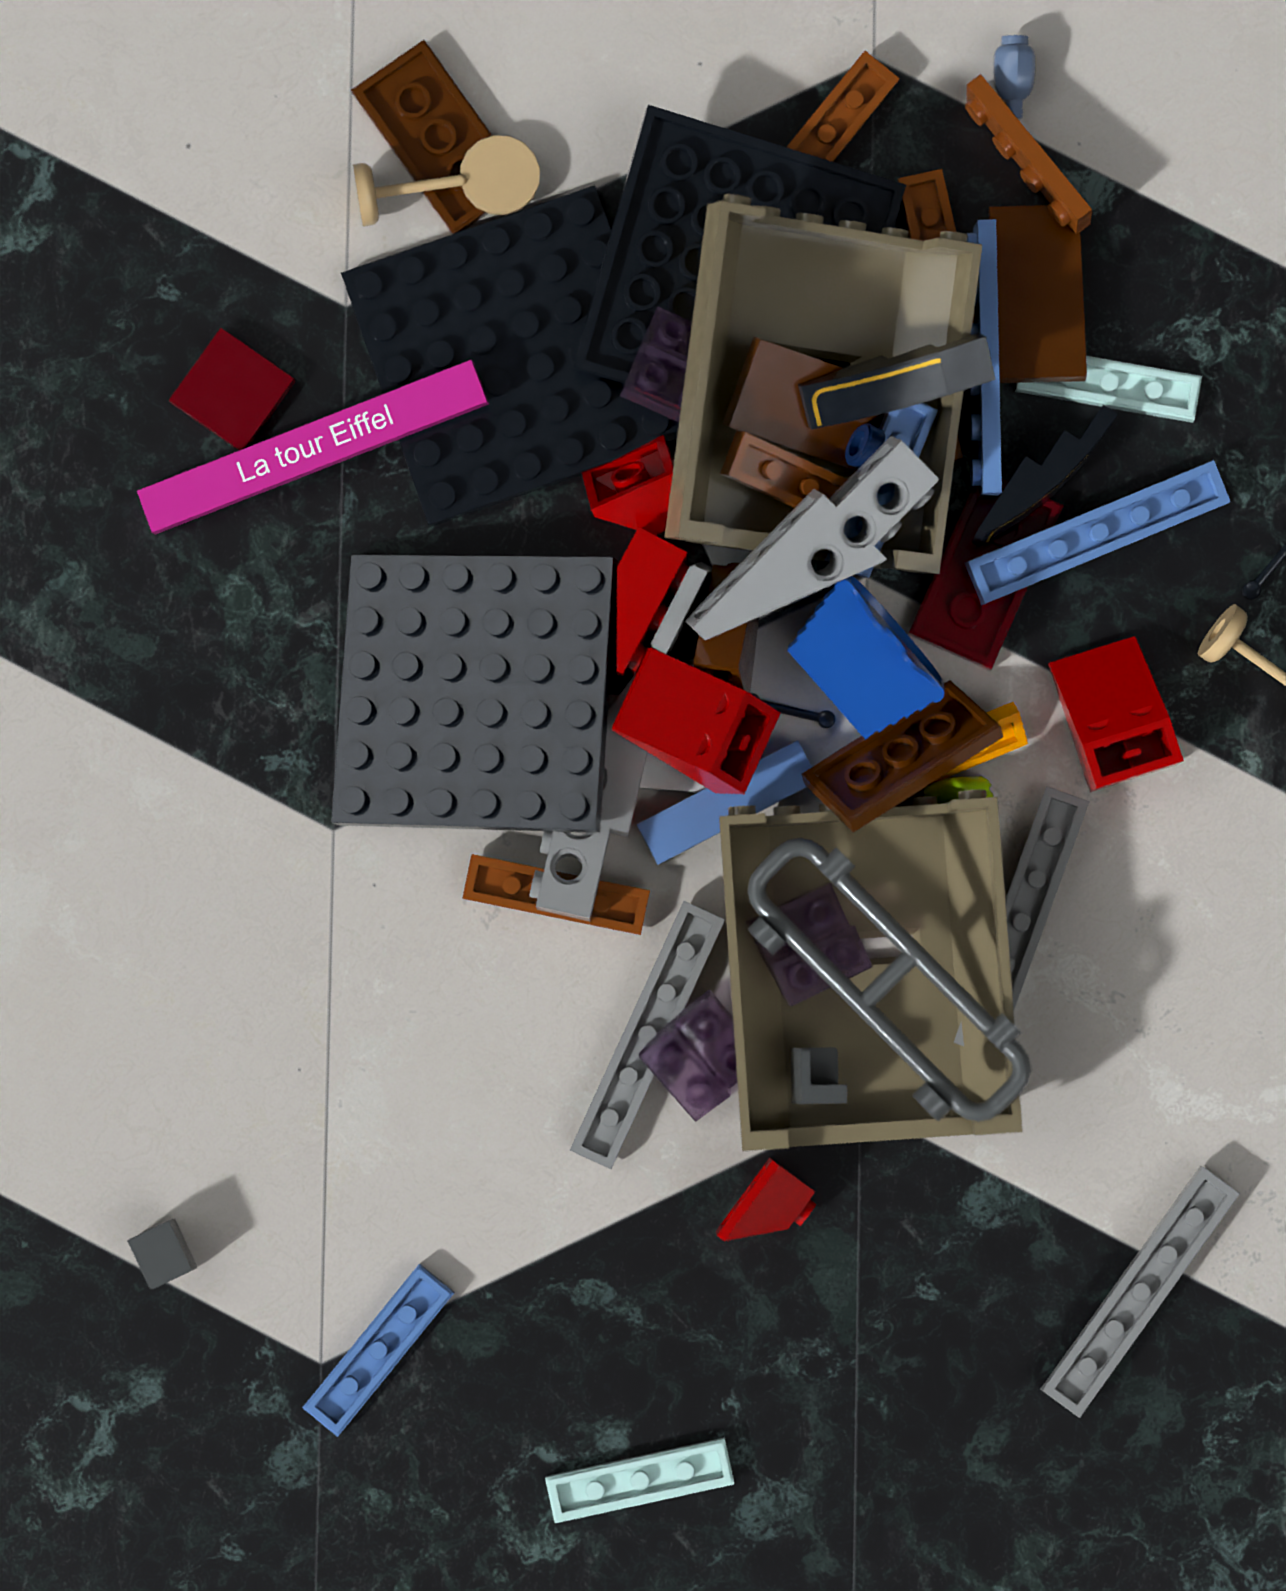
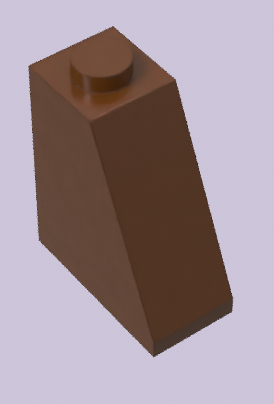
(732, 652)

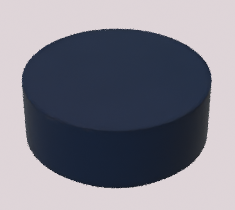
(863, 444)

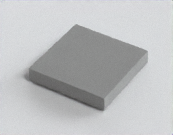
(681, 607)

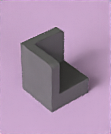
(816, 1076)
(162, 1254)

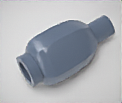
(1014, 71)

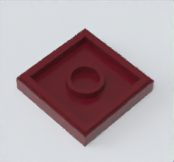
(232, 390)

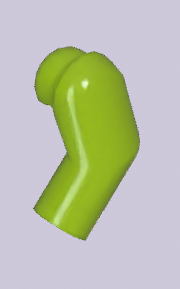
(948, 788)

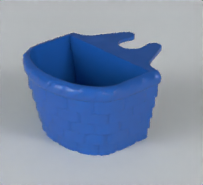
(865, 660)

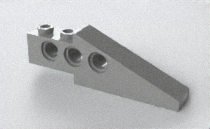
(781, 564)
(620, 790)

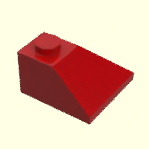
(633, 487)
(768, 1204)

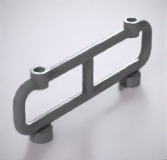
(938, 1093)

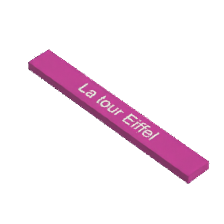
(313, 447)

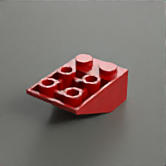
(645, 582)
(1115, 714)
(696, 723)

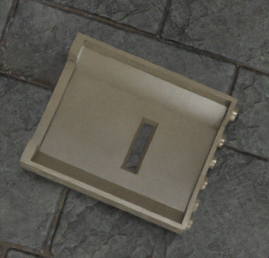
(829, 298)
(945, 886)

